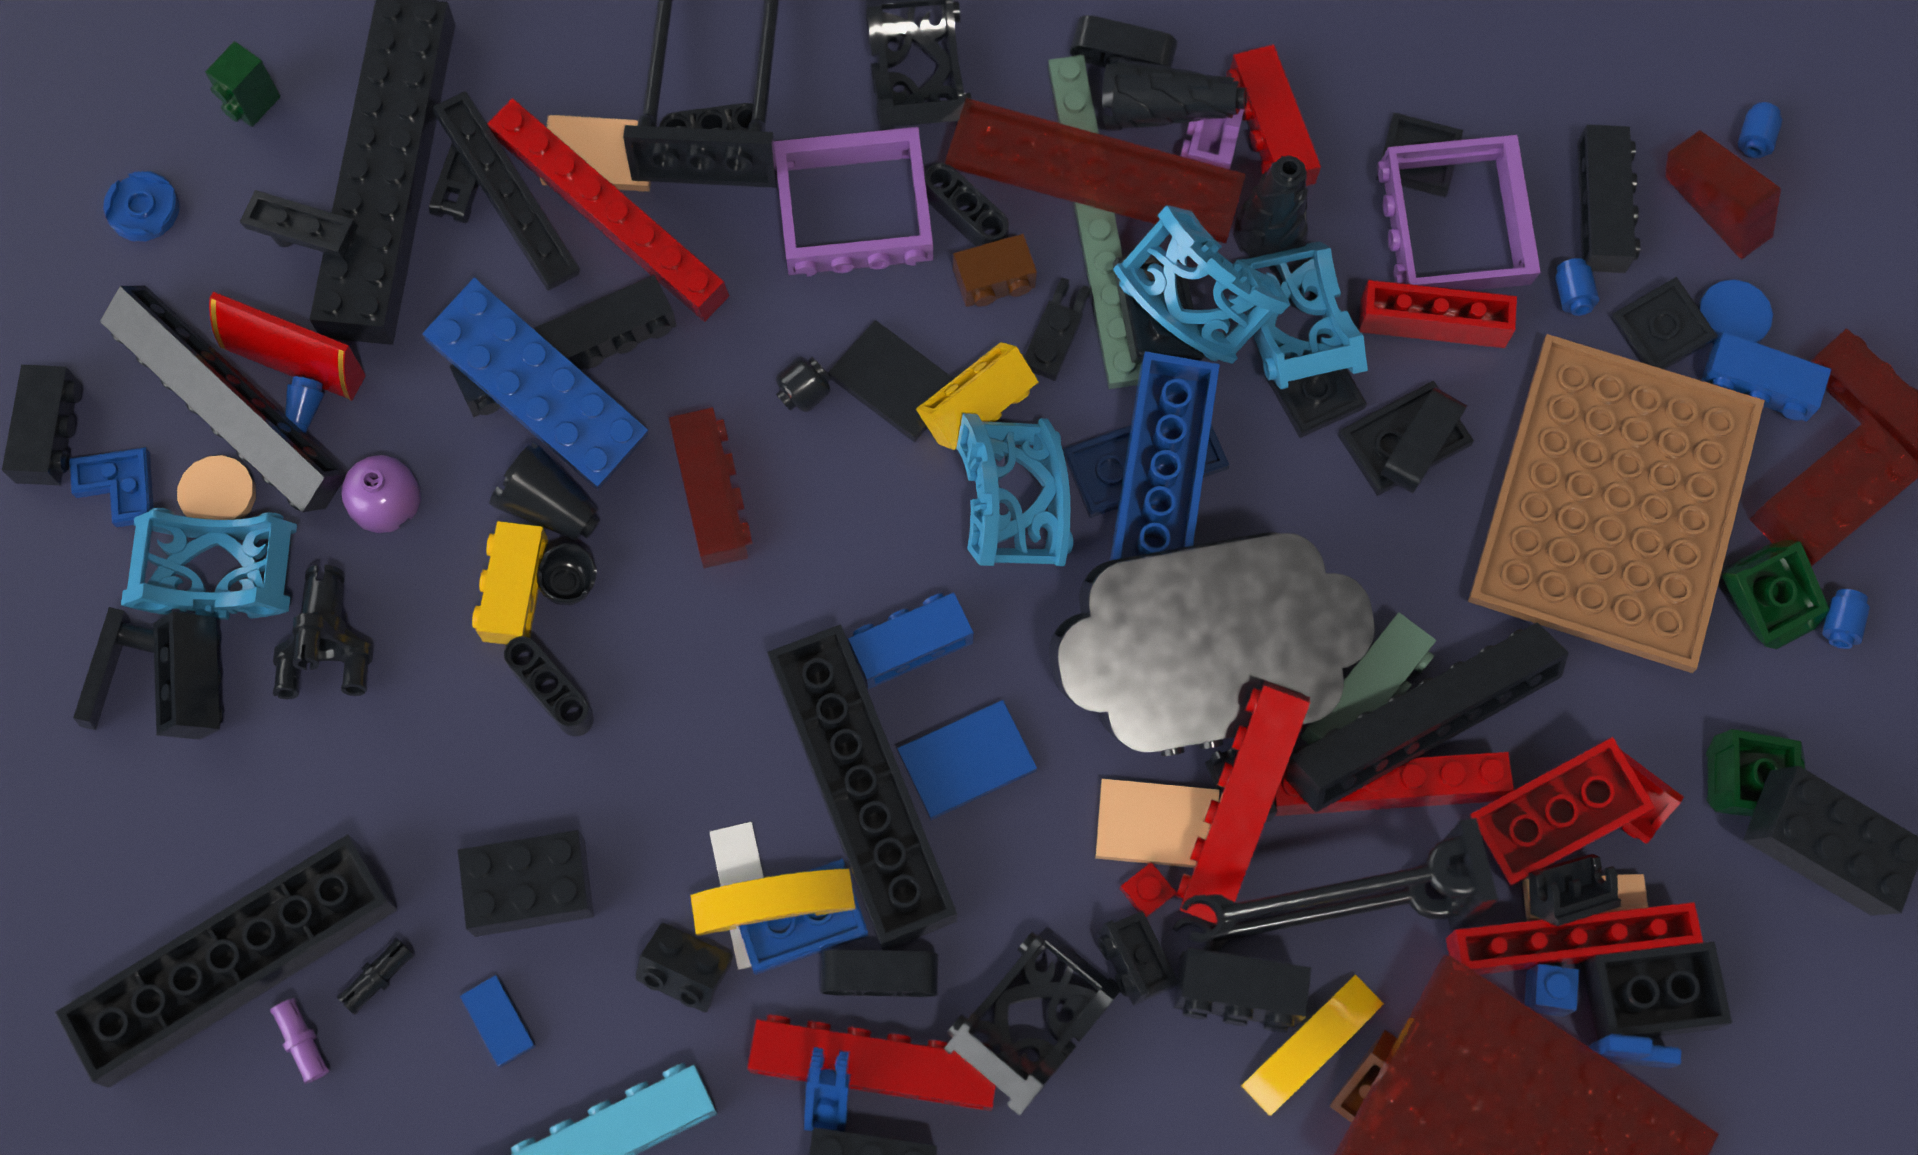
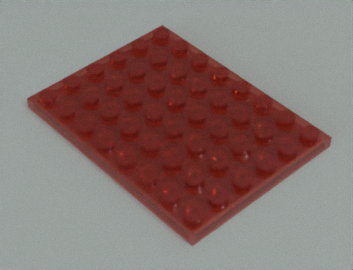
(1501, 1080)

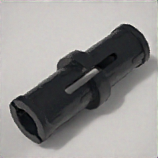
(375, 976)

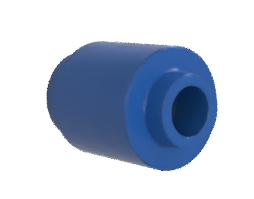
(1760, 130)
(1576, 287)
(1846, 618)

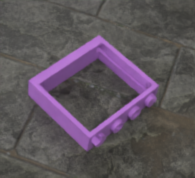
(847, 150)
(1515, 203)

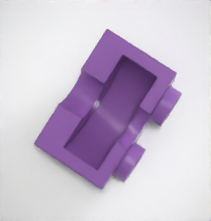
(1213, 140)

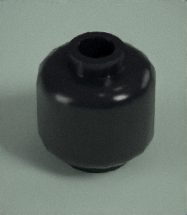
(803, 384)

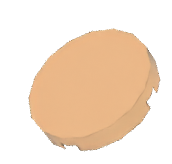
(216, 489)

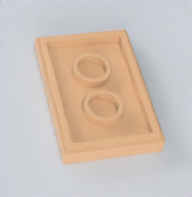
(600, 145)
(1151, 822)

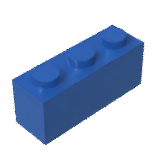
(1780, 379)
(910, 639)

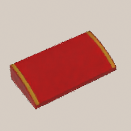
(284, 346)

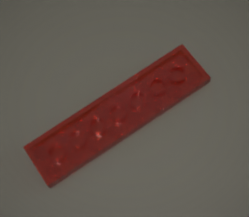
(1091, 168)

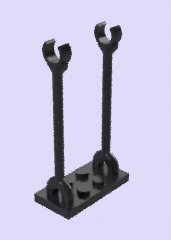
(704, 154)
(1453, 867)

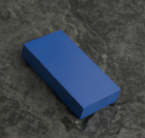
(497, 1021)

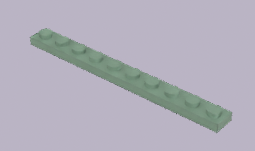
(1096, 228)

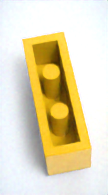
(981, 389)
(510, 582)

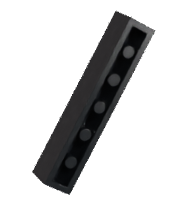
(594, 333)

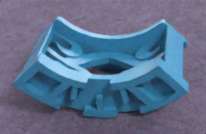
(1191, 239)
(1346, 342)
(979, 446)
(256, 597)

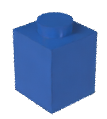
(1551, 990)

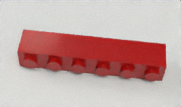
(1417, 784)
(1246, 796)
(1540, 942)
(874, 1065)

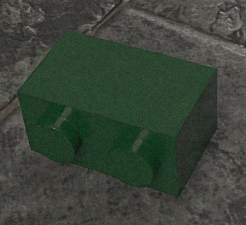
(242, 85)

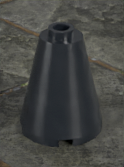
(545, 496)

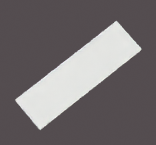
(737, 862)

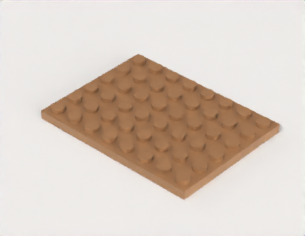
(1618, 503)

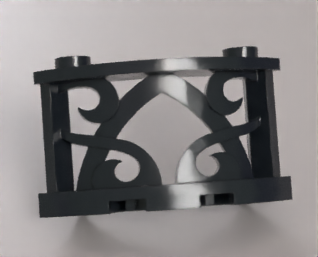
(896, 107)
(1020, 1076)

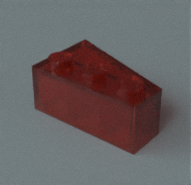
(1725, 192)

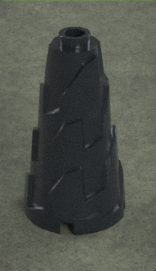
(1161, 95)
(1275, 211)

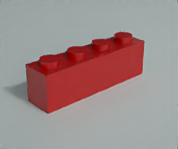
(1273, 111)
(1437, 314)

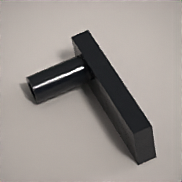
(298, 224)
(113, 636)

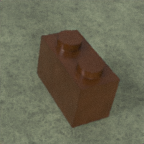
(994, 271)

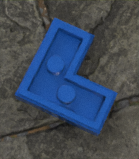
(122, 475)
(1636, 1051)

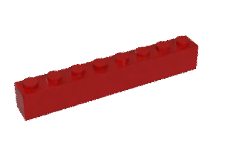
(609, 210)

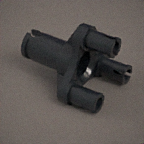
(321, 636)

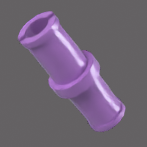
(299, 1040)

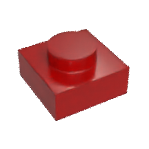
(1148, 890)

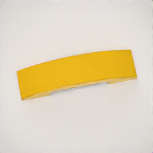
(772, 899)
(1312, 1045)

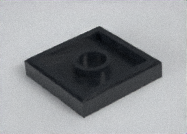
(1412, 131)
(1664, 325)
(1319, 400)

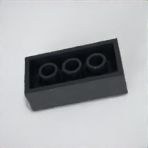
(1834, 841)

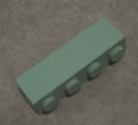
(1378, 675)

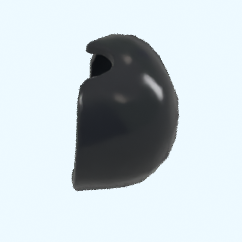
(566, 574)

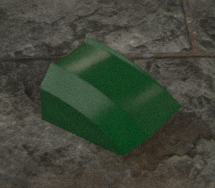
(1777, 592)
(1741, 765)

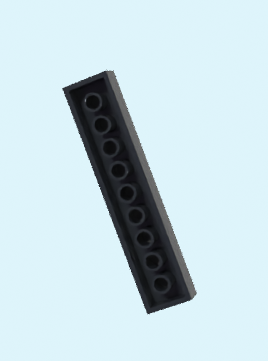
(385, 169)

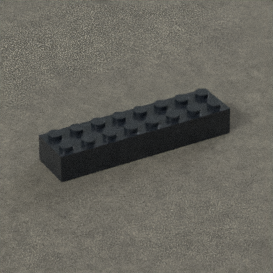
(862, 788)
(225, 962)

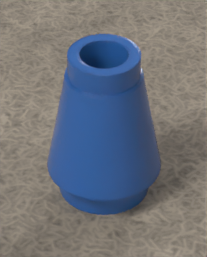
(302, 401)

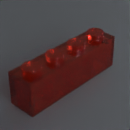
(1871, 388)
(709, 488)

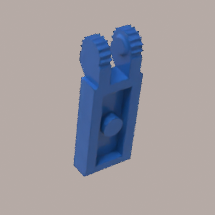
(827, 1093)

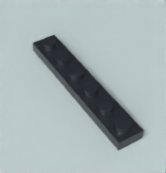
(506, 190)

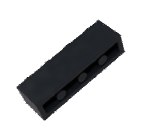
(1607, 198)

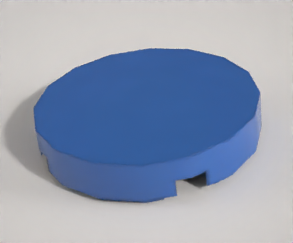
(141, 206)
(1737, 309)

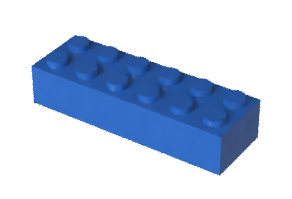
(535, 384)
(1165, 455)

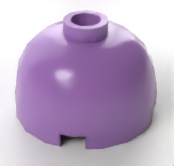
(380, 493)

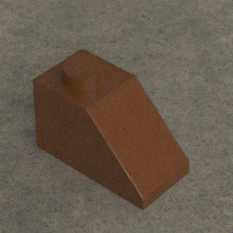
(1363, 1076)

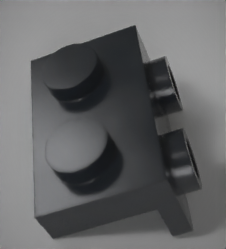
(1136, 958)
(682, 967)

